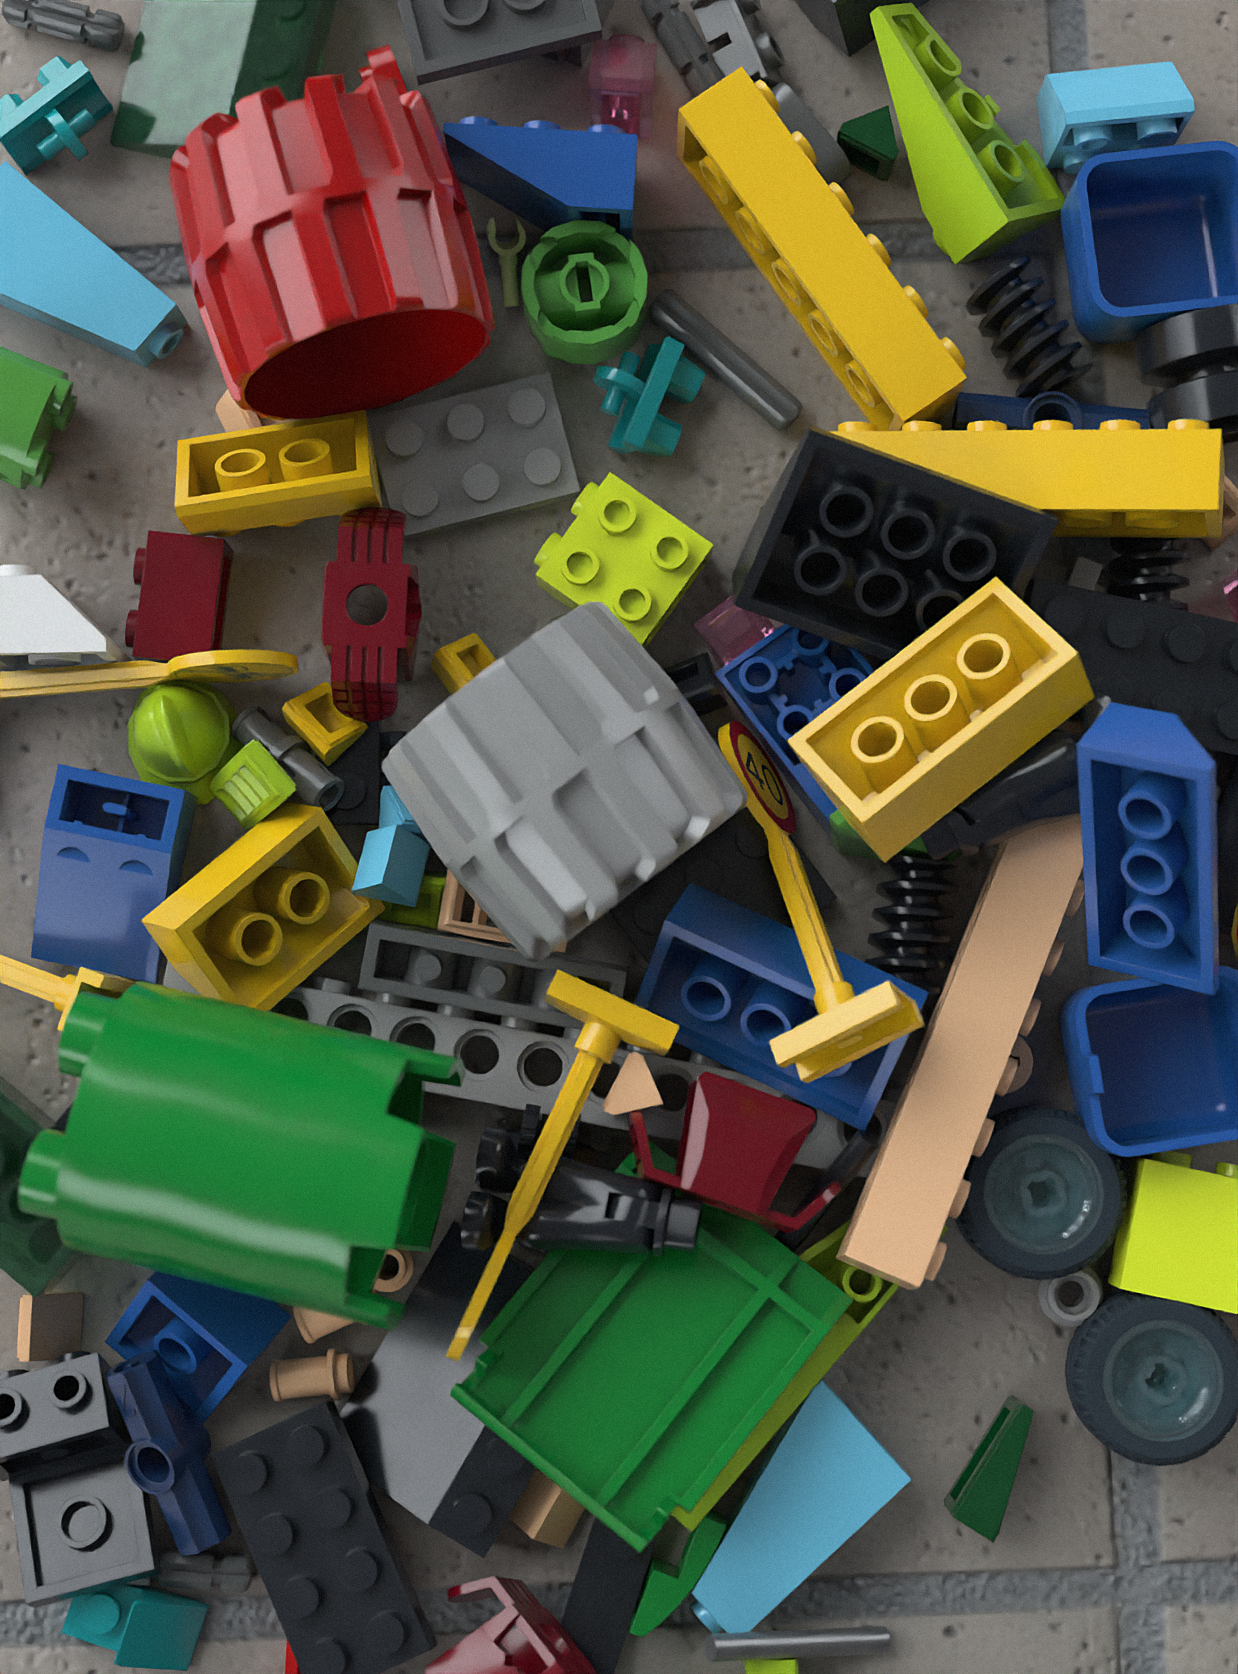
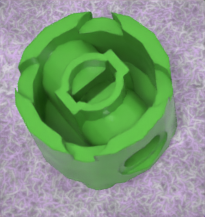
(584, 292)
(31, 405)

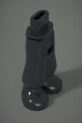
(1026, 794)
(578, 1208)

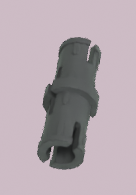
(313, 780)

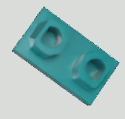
(53, 115)
(659, 374)

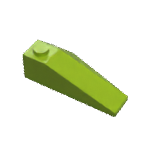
(965, 167)

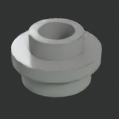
(1074, 1314)

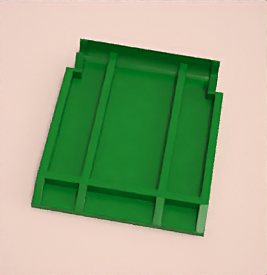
(646, 1368)

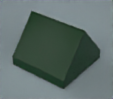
(870, 143)

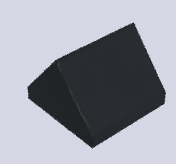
(698, 683)

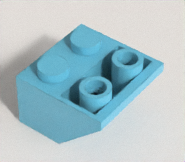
(1111, 112)

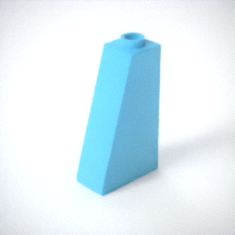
(75, 281)
(796, 1510)

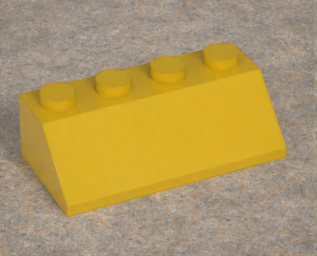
(942, 718)

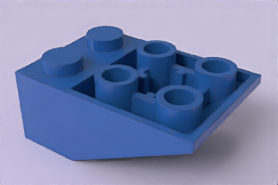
(549, 171)
(786, 686)
(104, 865)

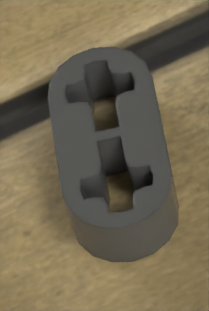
(796, 116)

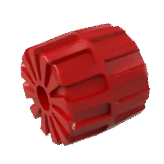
(330, 249)

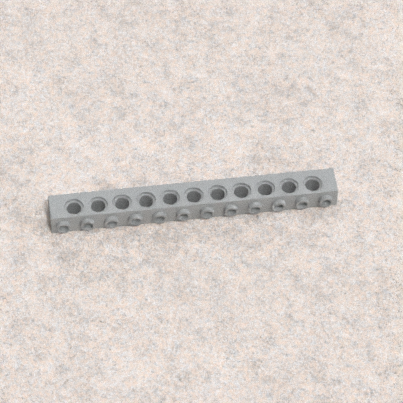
(517, 1038)

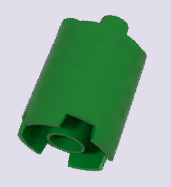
(243, 1149)

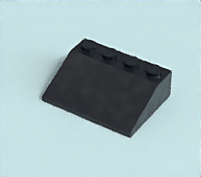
(879, 545)
(410, 1429)

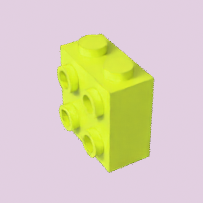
(624, 556)
(1179, 1232)

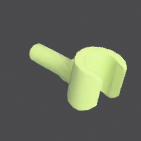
(507, 256)

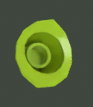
(182, 736)

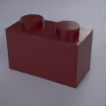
(180, 596)

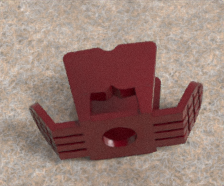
(366, 656)
(734, 1151)
(531, 1647)

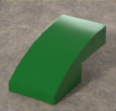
(669, 1584)

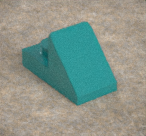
(140, 1623)

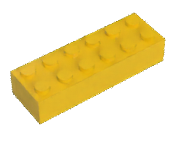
(817, 255)
(1093, 480)

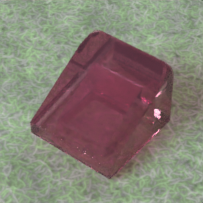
(731, 631)

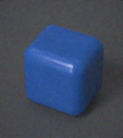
(1151, 237)
(1153, 1063)

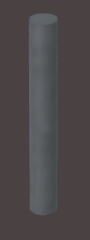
(796, 1643)

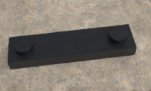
(604, 1595)

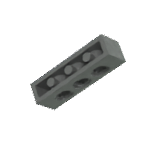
(475, 972)

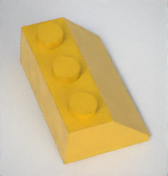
(276, 474)
(264, 910)

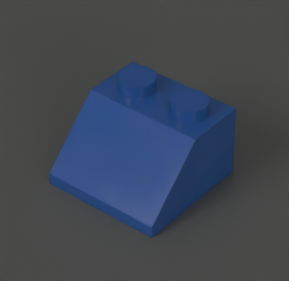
(201, 1334)

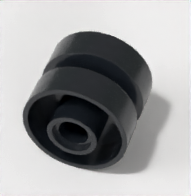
(1199, 366)

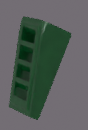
(987, 1479)

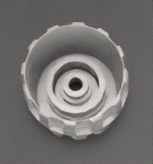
(563, 779)

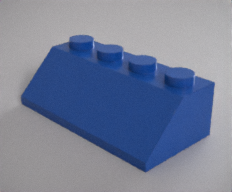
(1149, 848)
(744, 981)

